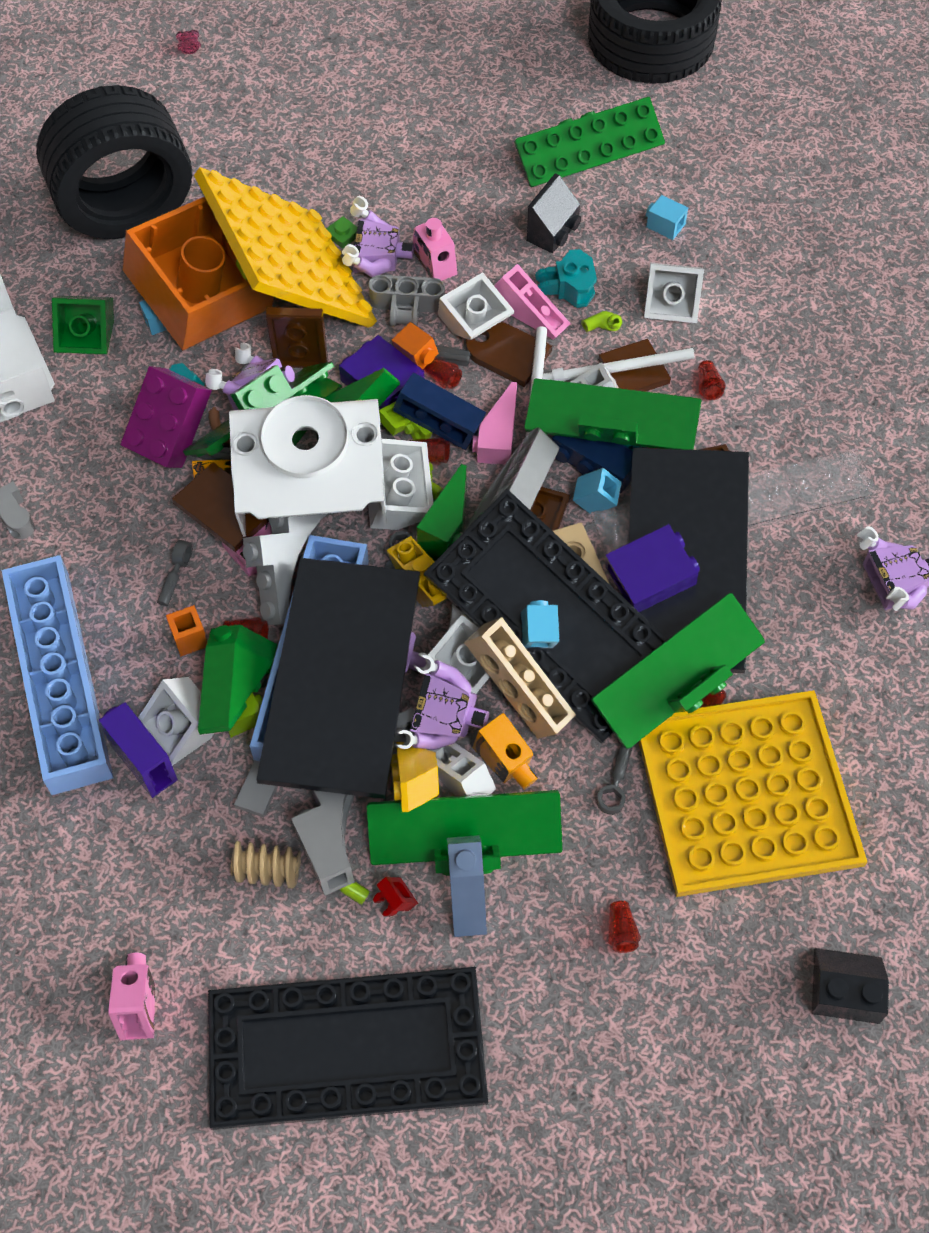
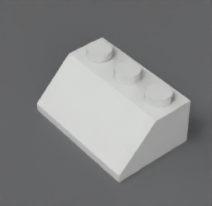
(405, 485)

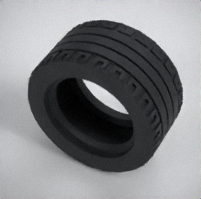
(650, 48)
(99, 125)

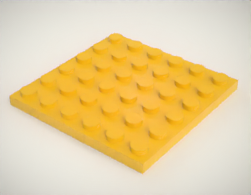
(284, 249)
(749, 794)

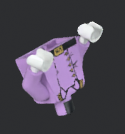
(376, 243)
(245, 374)
(895, 571)
(443, 708)

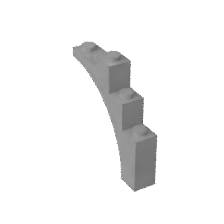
(275, 561)
(324, 829)

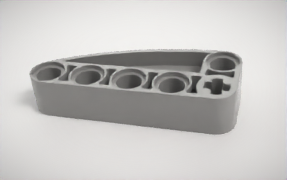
(522, 472)

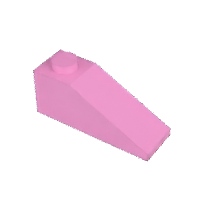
(530, 303)
(497, 430)

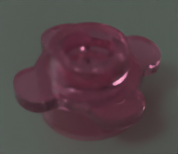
(188, 41)

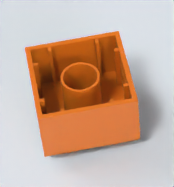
(190, 274)

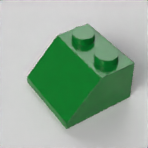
(82, 324)

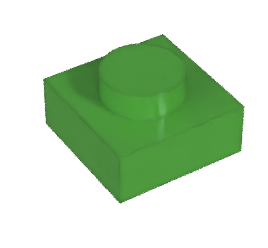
(342, 232)

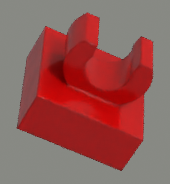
(396, 894)

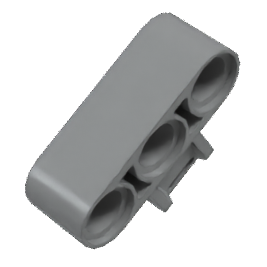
(405, 296)

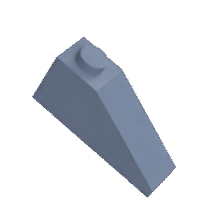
(467, 885)

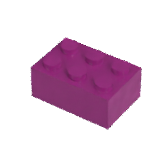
(165, 417)

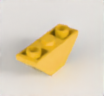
(411, 556)
(414, 776)

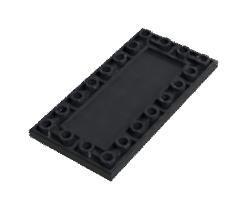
(707, 503)
(518, 559)
(340, 679)
(345, 1048)

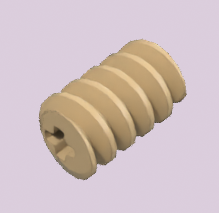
(265, 865)

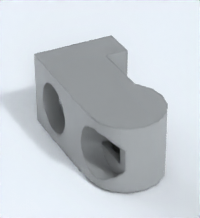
(12, 515)

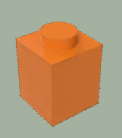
(416, 345)
(187, 630)

